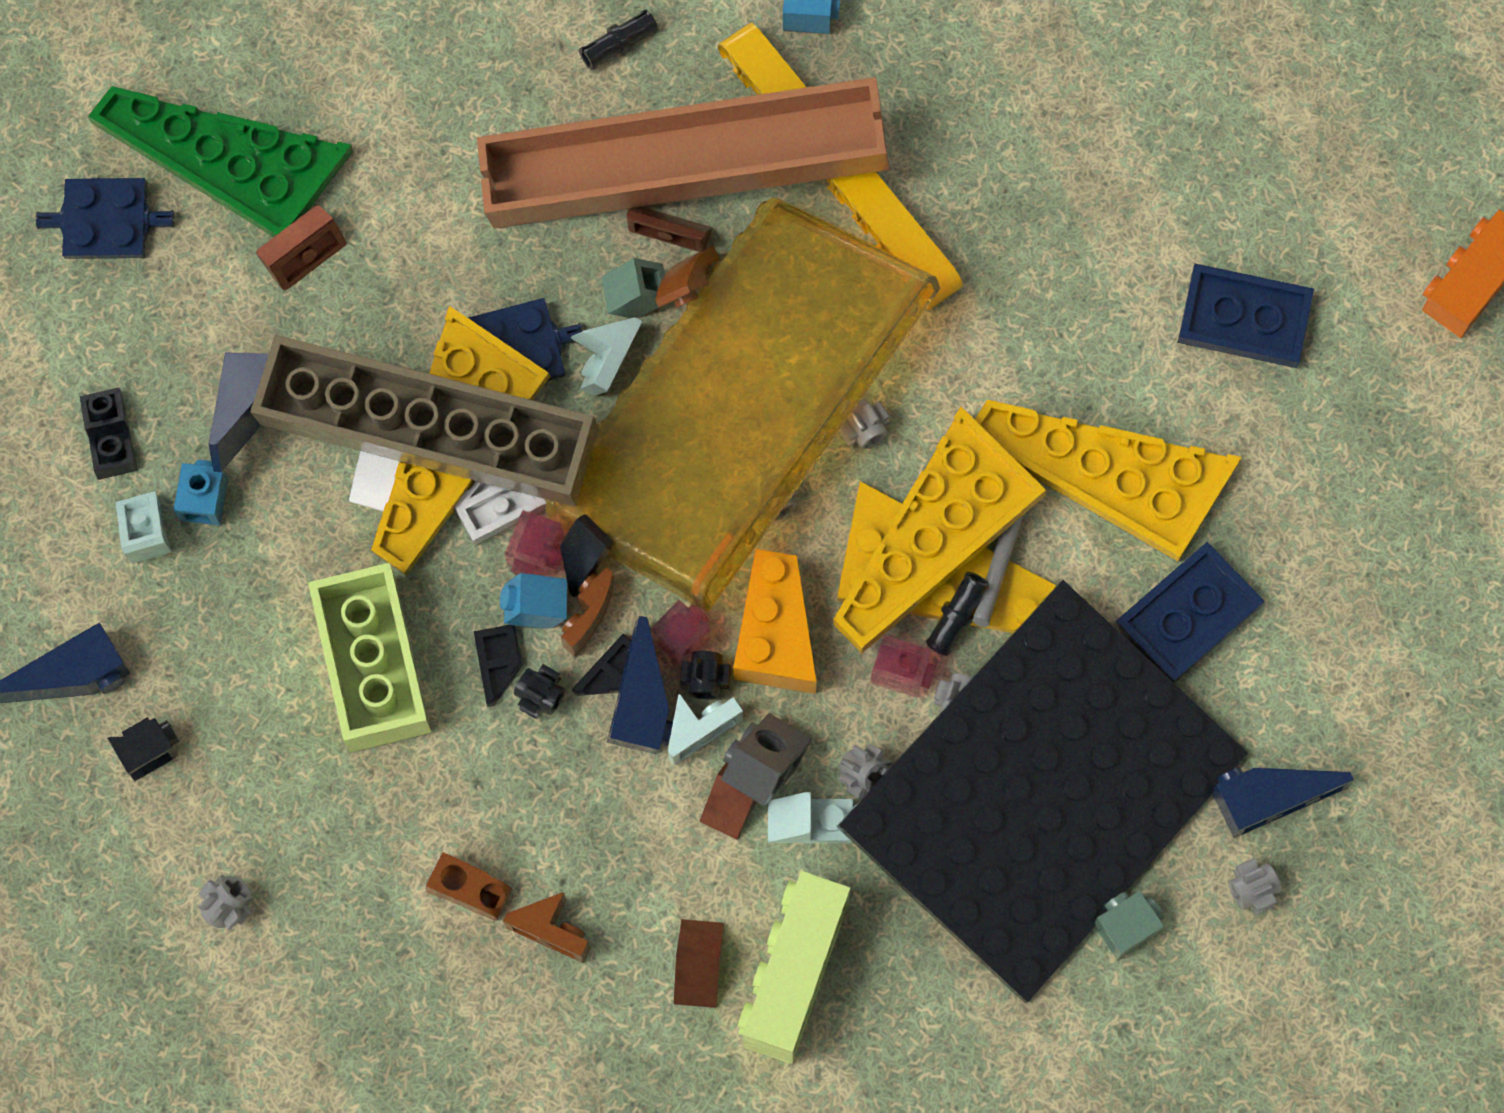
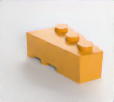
(774, 627)

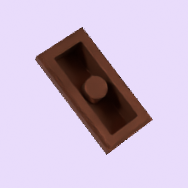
(668, 228)
(301, 247)

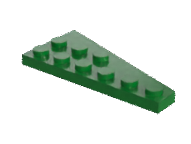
(236, 161)

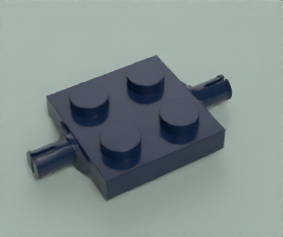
(105, 218)
(530, 333)

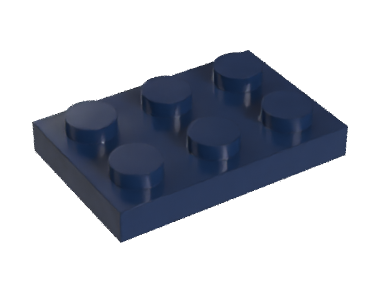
(1245, 315)
(1189, 612)

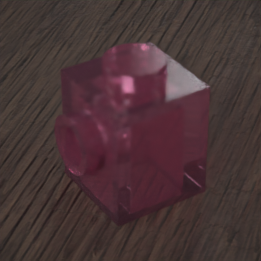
(534, 545)
(681, 632)
(903, 667)

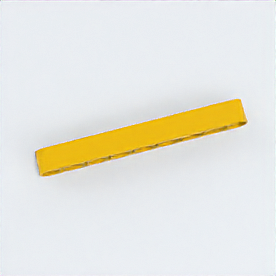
(866, 194)

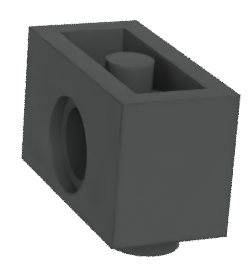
(764, 758)

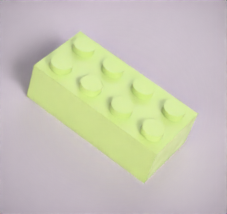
(369, 657)
(796, 967)

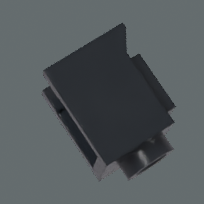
(145, 747)

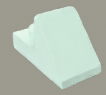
(610, 345)
(142, 527)
(692, 734)
(807, 819)

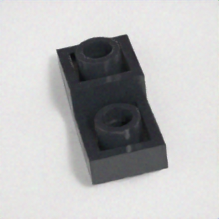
(108, 433)

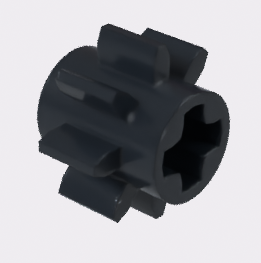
(705, 675)
(539, 691)

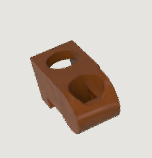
(468, 887)

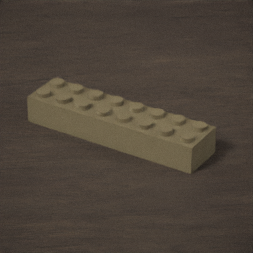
(425, 420)

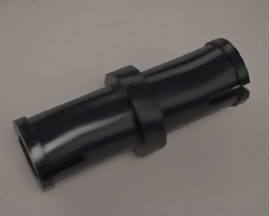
(618, 39)
(957, 613)

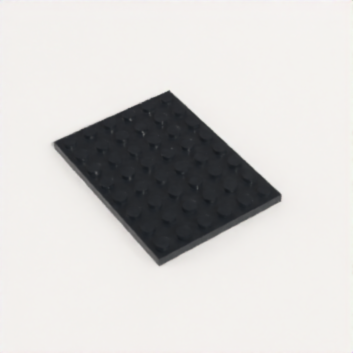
(1042, 790)

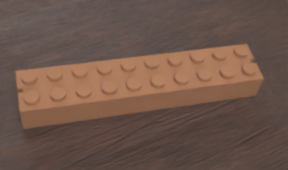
(683, 153)

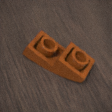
(685, 278)
(594, 600)

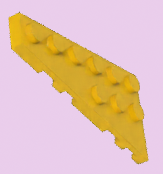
(1123, 476)
(426, 497)
(949, 516)
(871, 520)

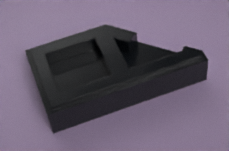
(583, 551)
(498, 659)
(606, 672)

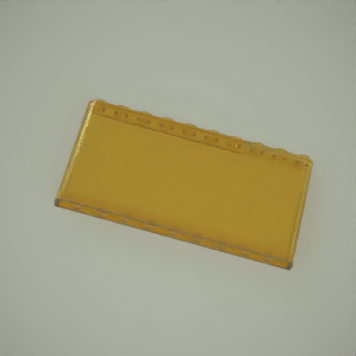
(744, 398)

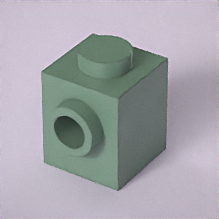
(633, 288)
(1129, 923)

